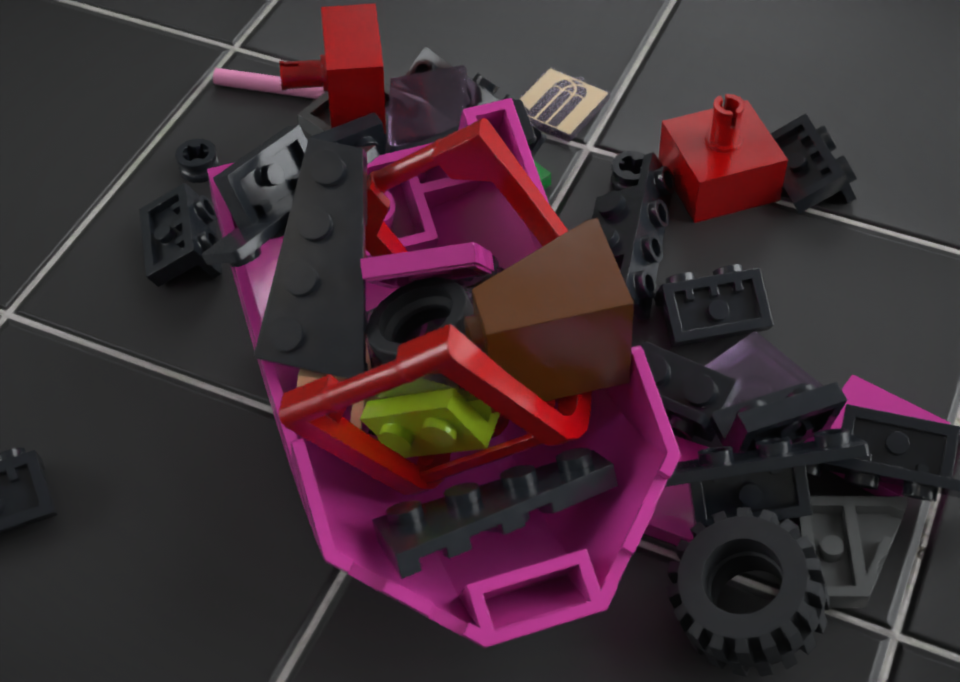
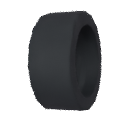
(413, 307)

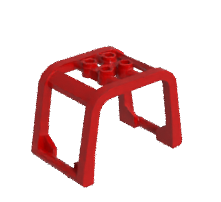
(318, 407)

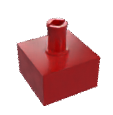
(349, 68)
(722, 159)

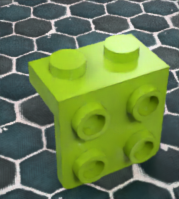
(430, 423)

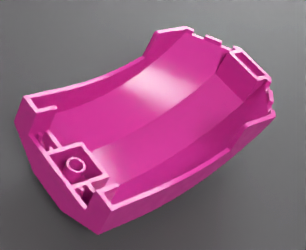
(511, 582)

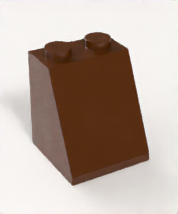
(558, 317)

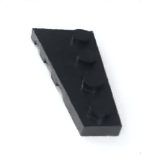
(317, 291)
(500, 506)

